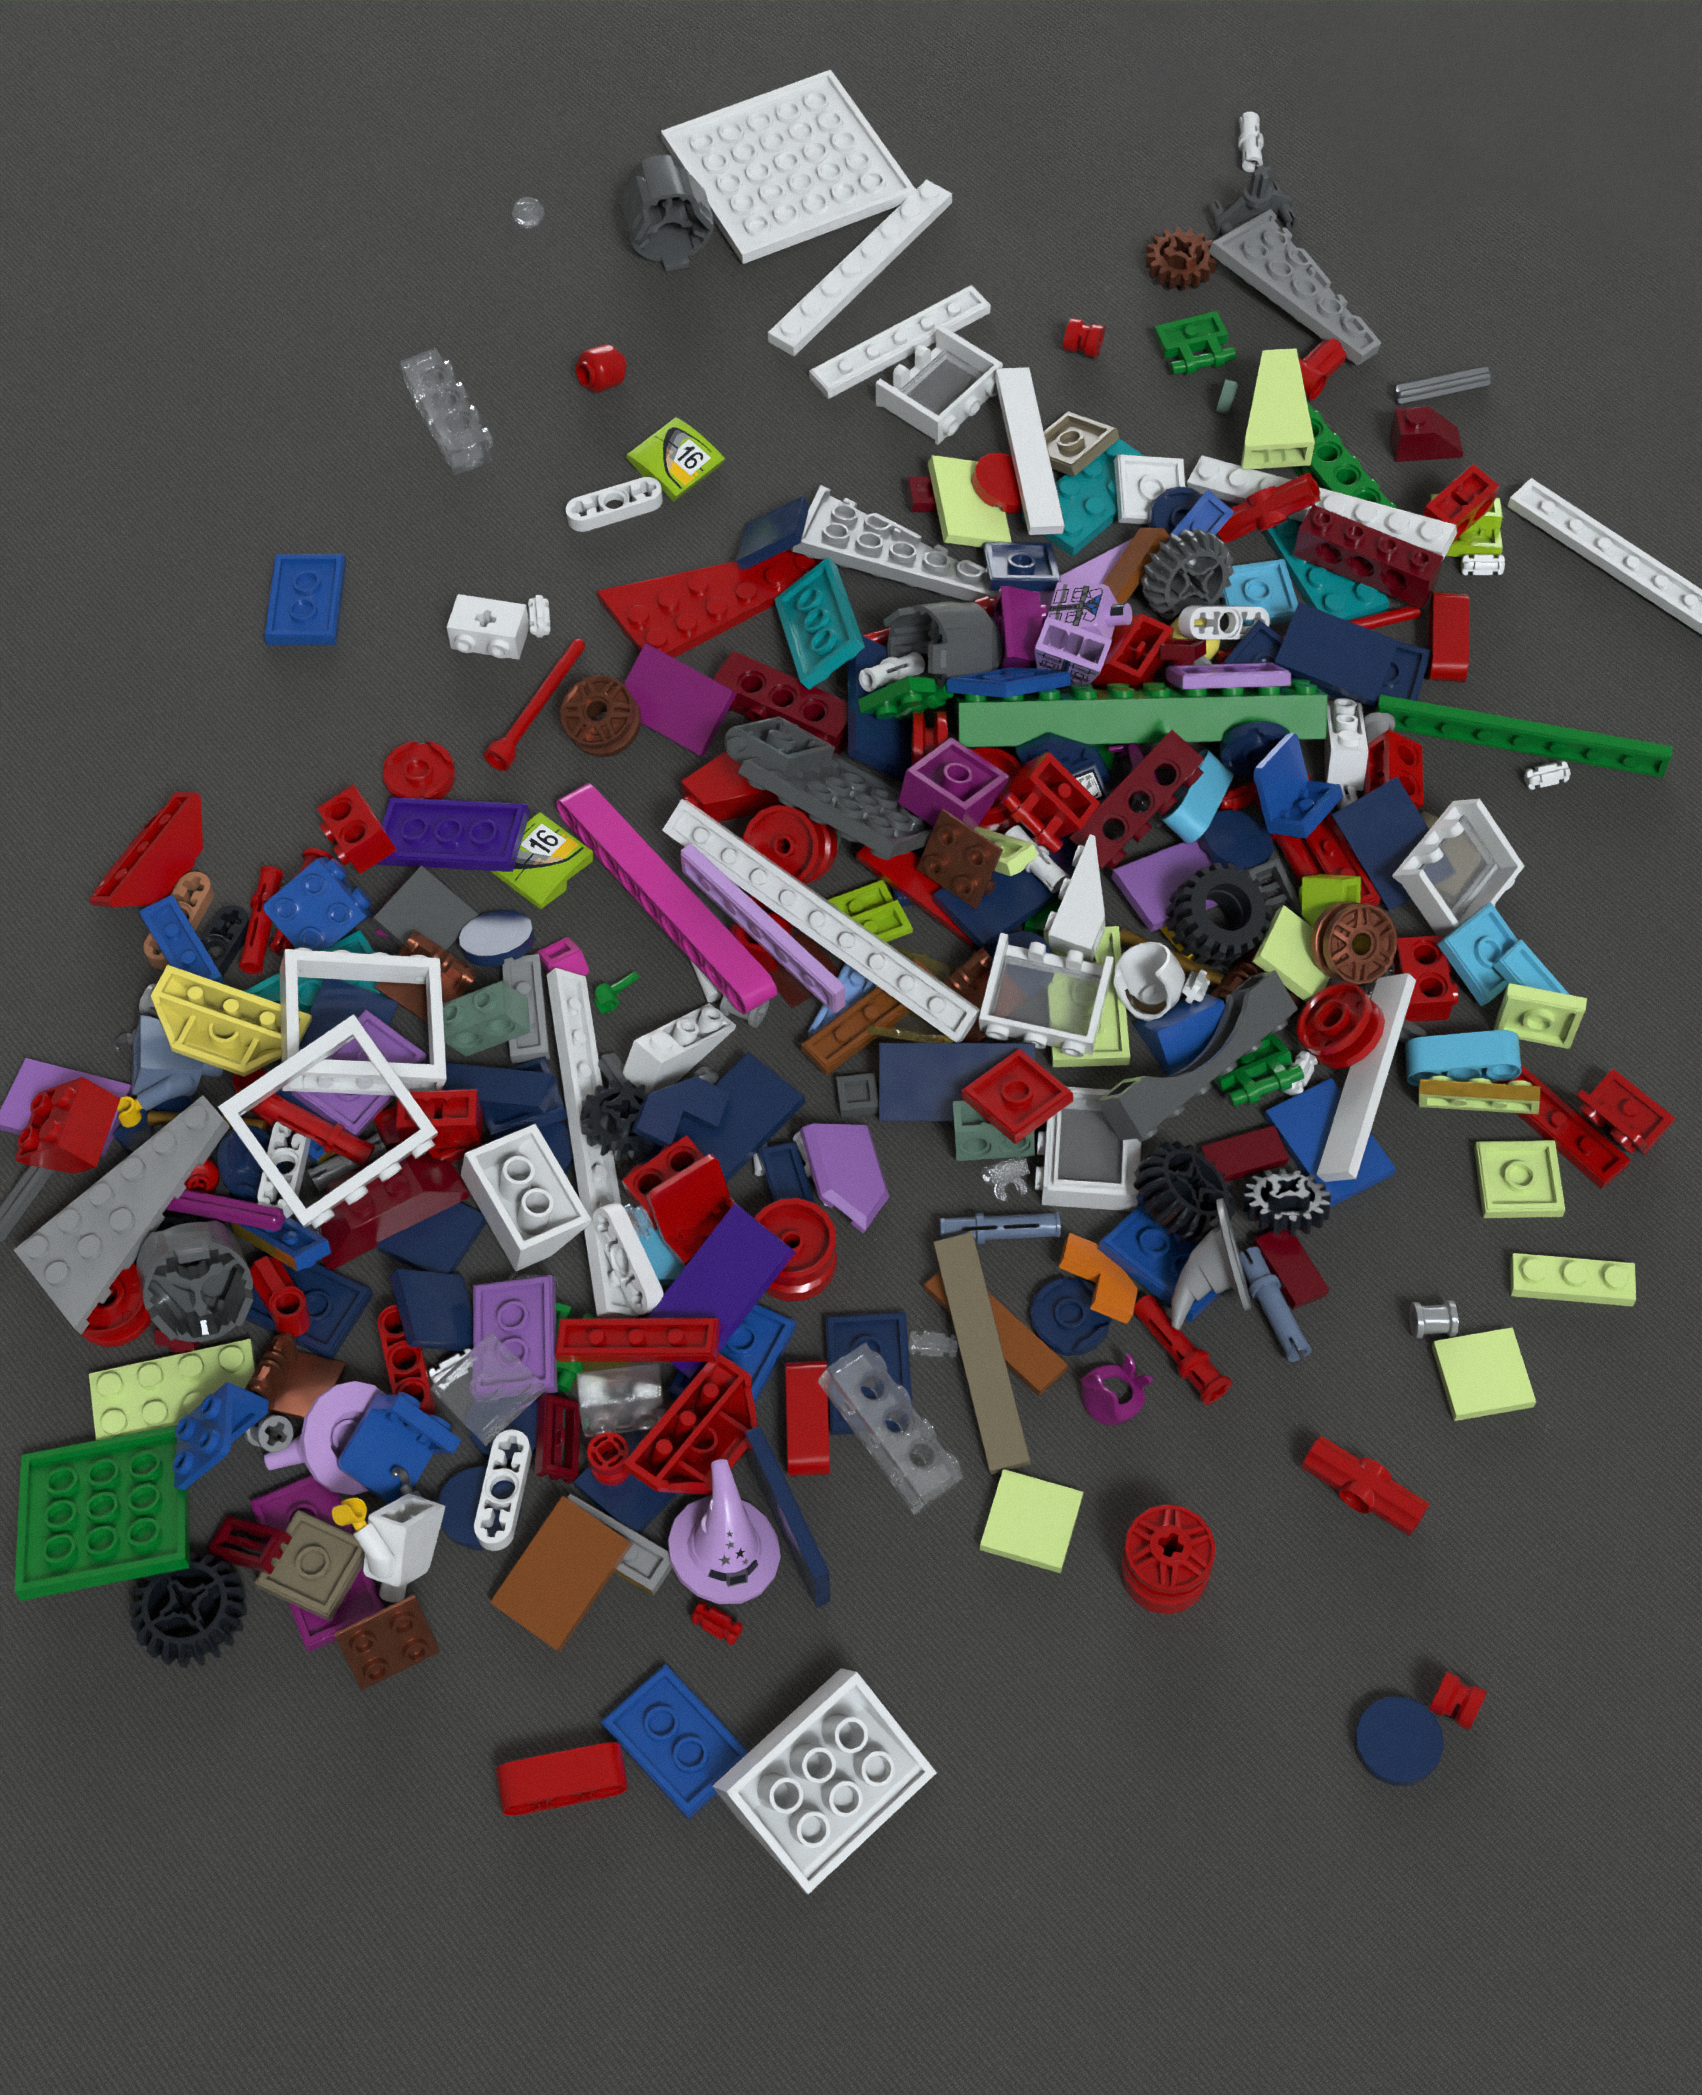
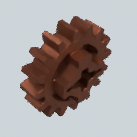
(1180, 258)

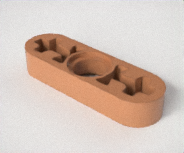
(200, 901)

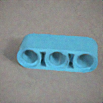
(1199, 803)
(1464, 1056)

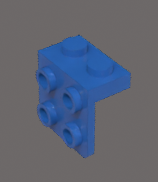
(1287, 797)
(318, 906)
(210, 1428)
(394, 1436)

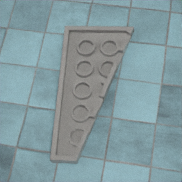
(1292, 280)
(886, 550)
(104, 1228)

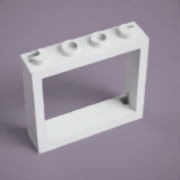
(292, 1068)
(362, 1076)

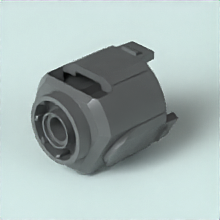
(666, 212)
(949, 637)
(187, 1300)

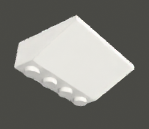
(825, 1779)

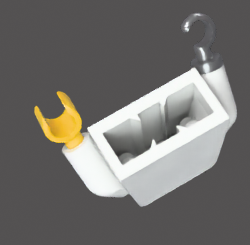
(397, 1537)

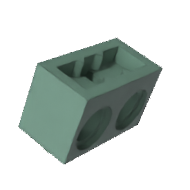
(485, 1018)
(981, 1140)

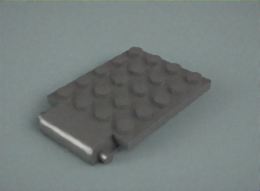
(825, 785)

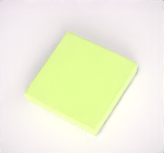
(1288, 952)
(1541, 1015)
(1519, 1179)
(1483, 1374)
(1031, 1521)

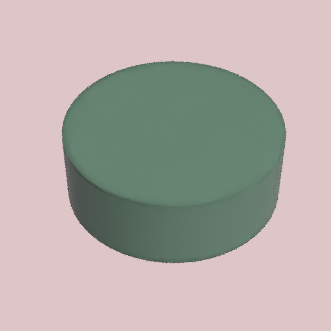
(1226, 397)

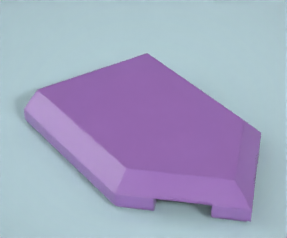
(846, 1170)

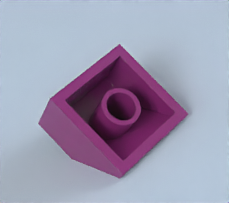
(1020, 623)
(952, 780)

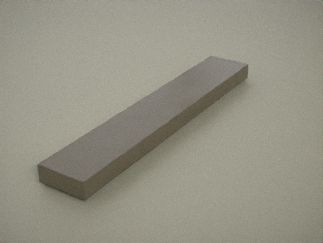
(982, 1353)

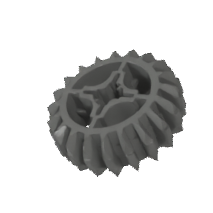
(1191, 554)

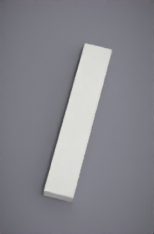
(898, 342)
(1029, 451)
(1365, 1085)

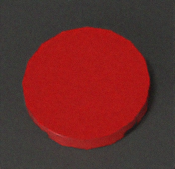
(997, 483)
(419, 771)

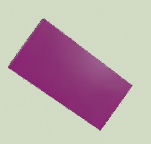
(312, 1498)

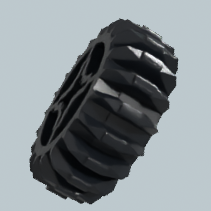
(1181, 1190)
(155, 1630)

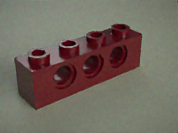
(1368, 556)
(771, 693)
(1169, 753)

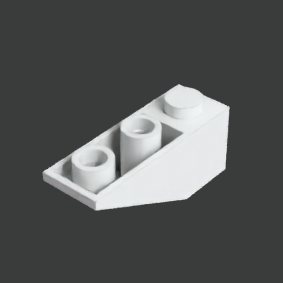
(1345, 744)
(1081, 914)
(675, 1048)

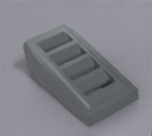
(1281, 882)

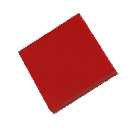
(1017, 1096)

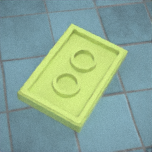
(961, 512)

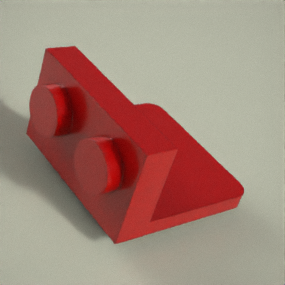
(1630, 1113)
(690, 1207)

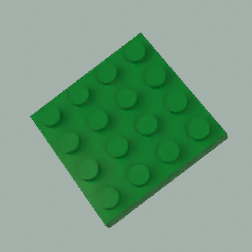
(100, 1514)

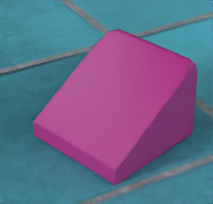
(565, 956)

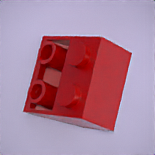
(1134, 653)
(67, 1127)

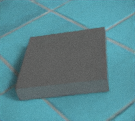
(426, 907)

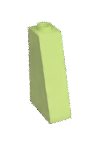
(1279, 417)

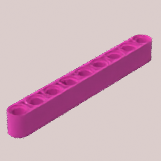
(667, 899)

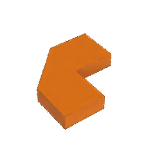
(1113, 1290)

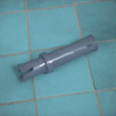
(1047, 1226)
(1266, 1290)

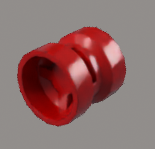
(1083, 337)
(608, 1469)
(1457, 1700)

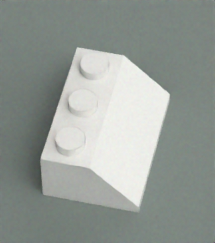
(524, 1196)

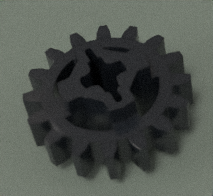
(611, 1117)
(1287, 1202)

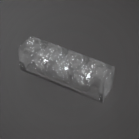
(446, 411)
(891, 1450)

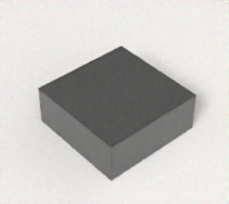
(857, 1095)

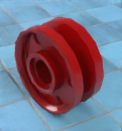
(927, 739)
(1340, 1025)
(123, 1318)

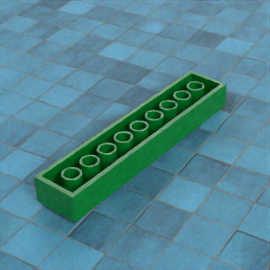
(1137, 714)

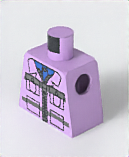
(1089, 608)
(1071, 650)

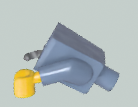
(157, 1071)

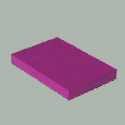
(678, 699)

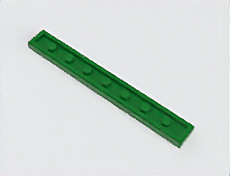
(1527, 736)

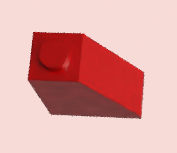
(724, 792)

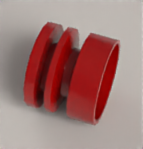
(1161, 1581)

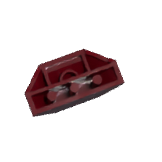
(390, 1206)

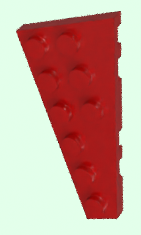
(701, 603)

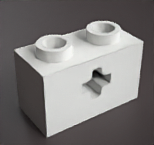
(488, 626)

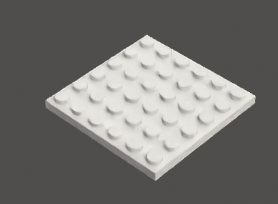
(788, 166)

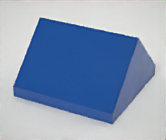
(1182, 1032)

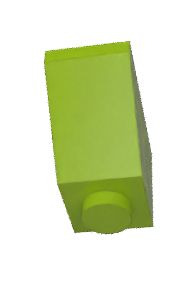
(1325, 890)

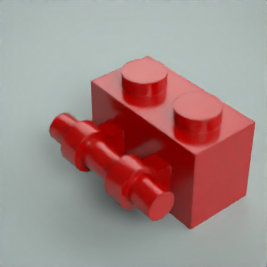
(1049, 801)

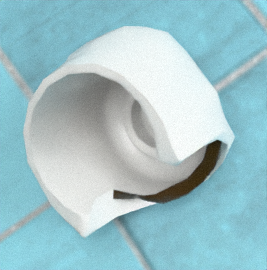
(1149, 980)

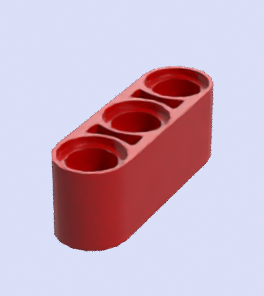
(1448, 637)
(414, 1380)
(807, 1419)
(561, 1779)

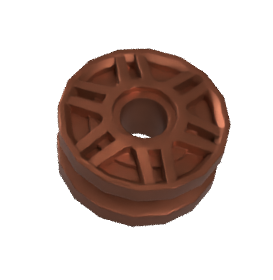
(592, 698)
(1373, 945)

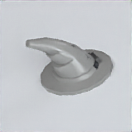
(1210, 1266)

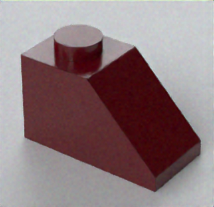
(1423, 435)

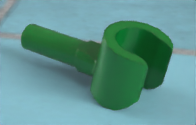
(606, 995)

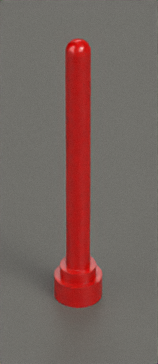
(502, 752)

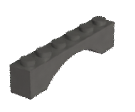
(1249, 1014)

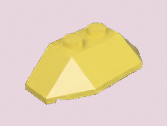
(219, 1022)

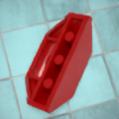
(156, 856)
(697, 1429)

